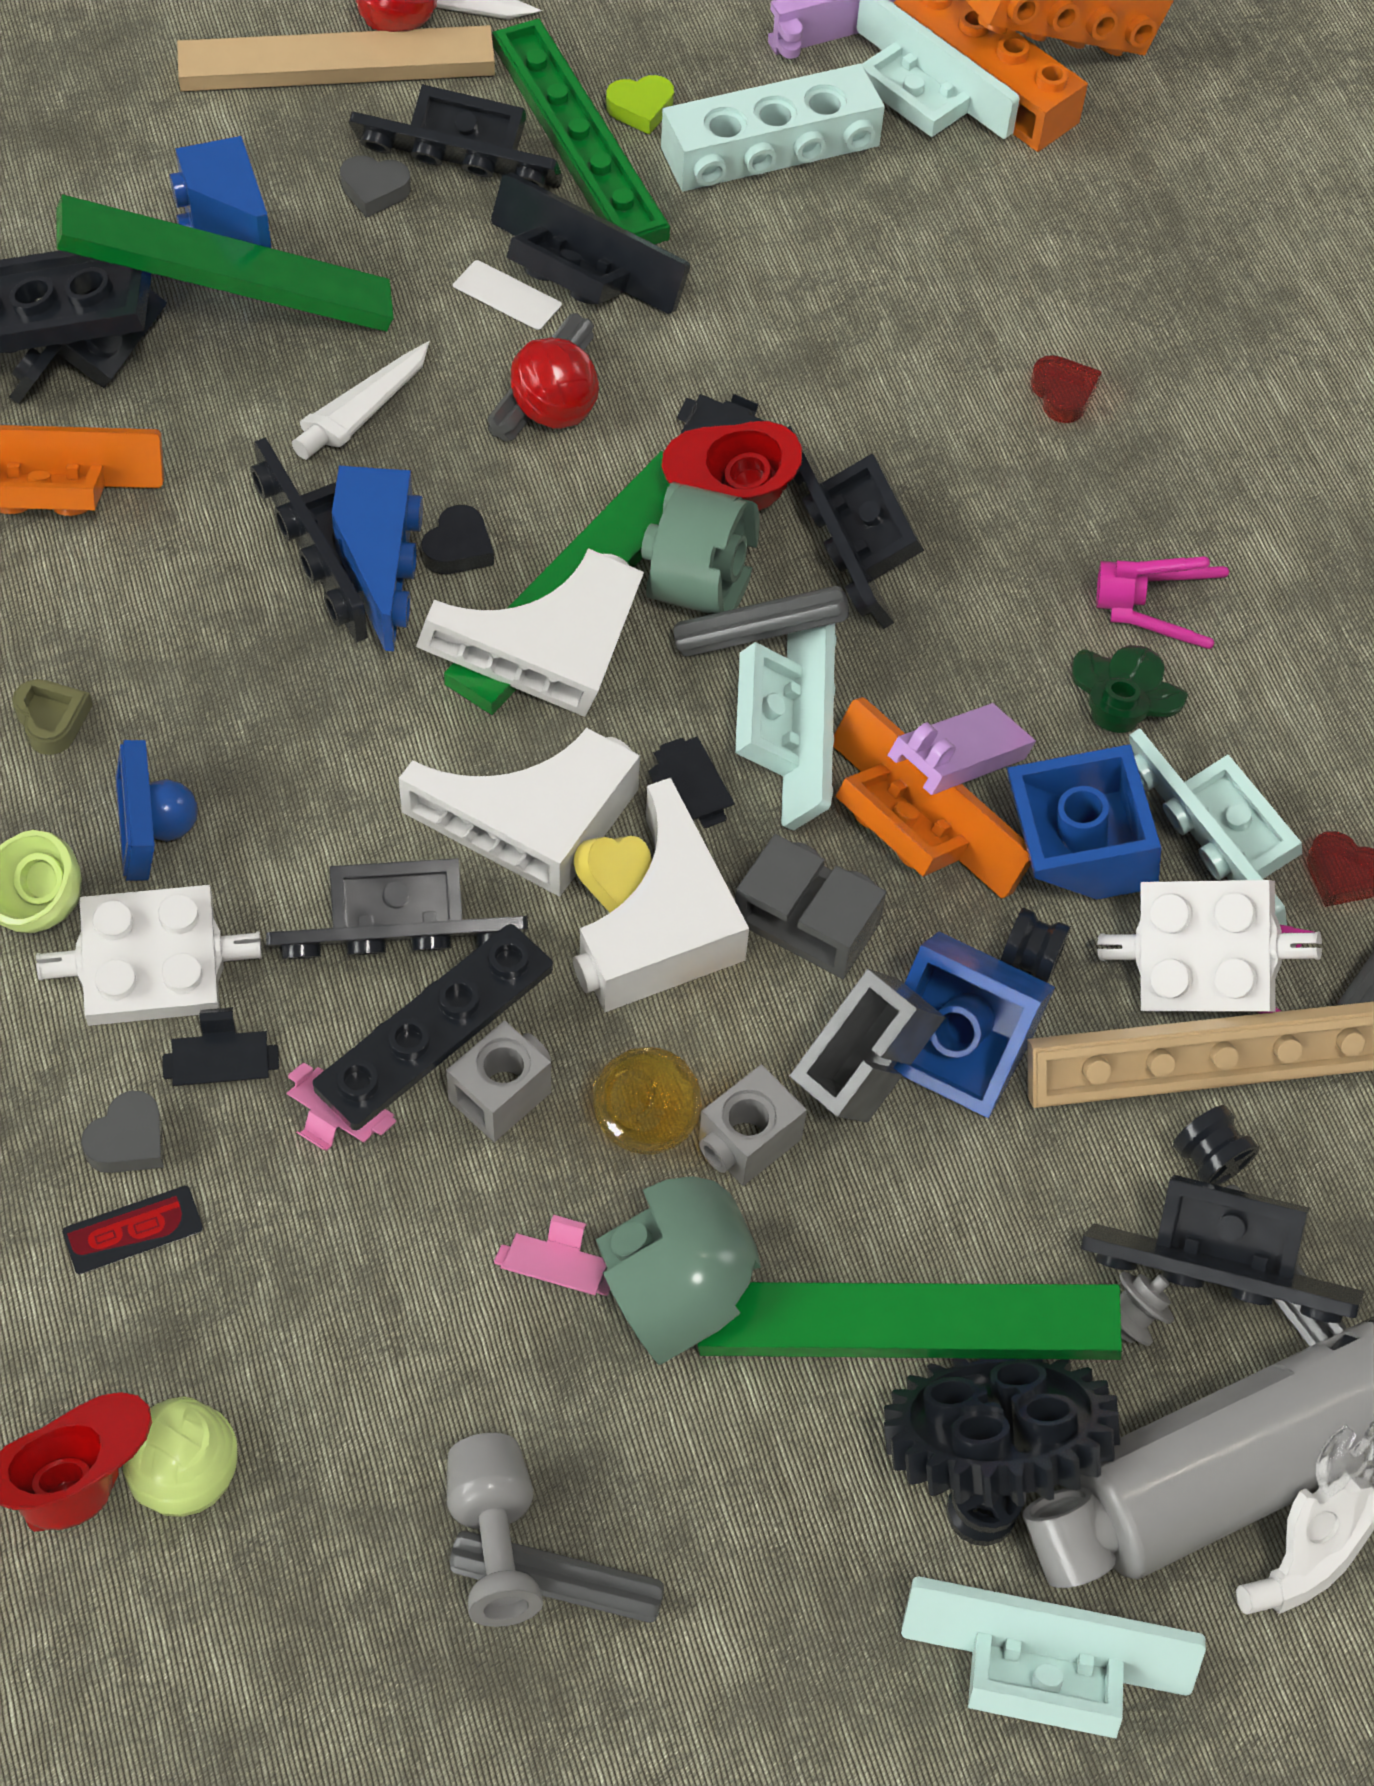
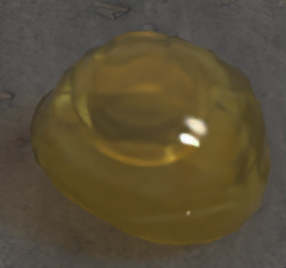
(647, 1100)

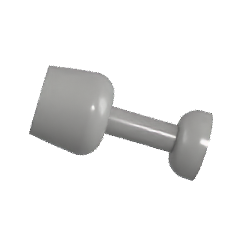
(488, 1492)

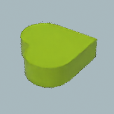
(640, 101)

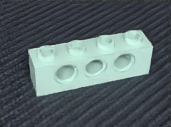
(771, 127)

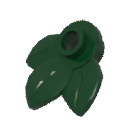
(1126, 687)

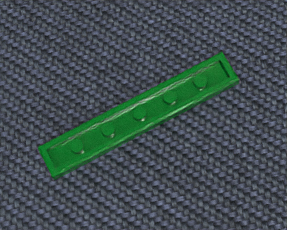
(578, 131)
(222, 263)
(614, 531)
(923, 1321)

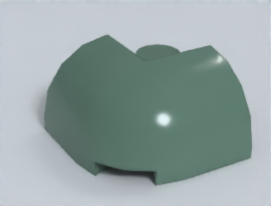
(680, 1264)

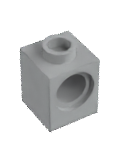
(757, 1101)
(497, 1105)

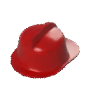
(736, 460)
(71, 1464)

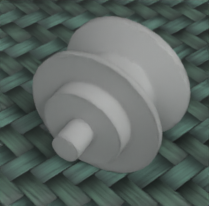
(1141, 1305)

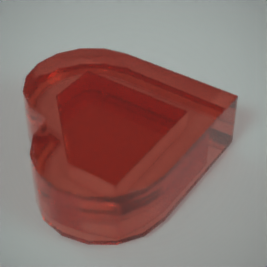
(1064, 387)
(1341, 868)

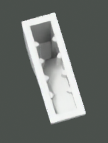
(549, 646)
(533, 815)
(672, 925)

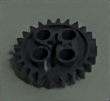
(1001, 1428)

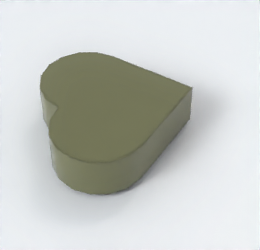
(50, 714)

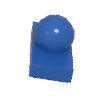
(147, 811)

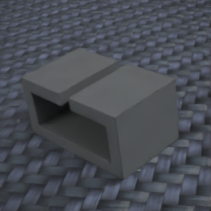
(809, 907)
(856, 1051)

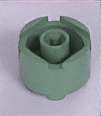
(700, 549)

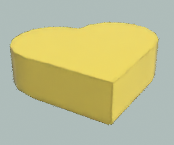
(612, 867)

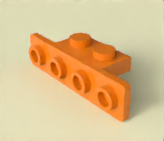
(72, 465)
(920, 826)

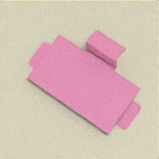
(321, 1119)
(557, 1259)

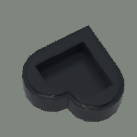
(458, 542)

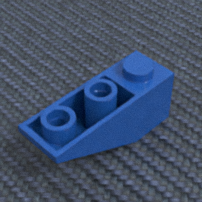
(372, 534)

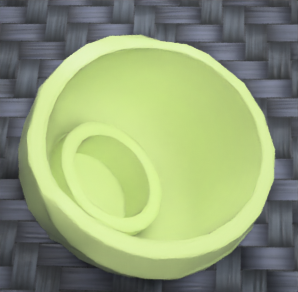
(37, 881)
(184, 1459)

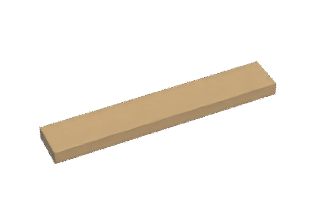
(335, 58)
(1200, 1054)

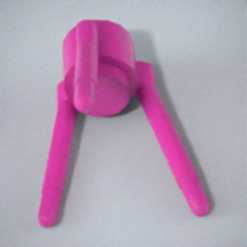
(1126, 582)

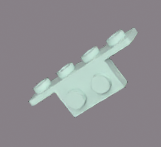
(928, 77)
(789, 718)
(1225, 815)
(1051, 1658)

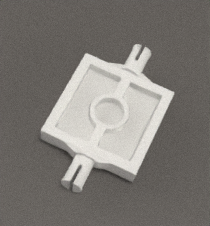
(1209, 946)
(148, 955)

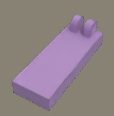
(810, 23)
(963, 747)

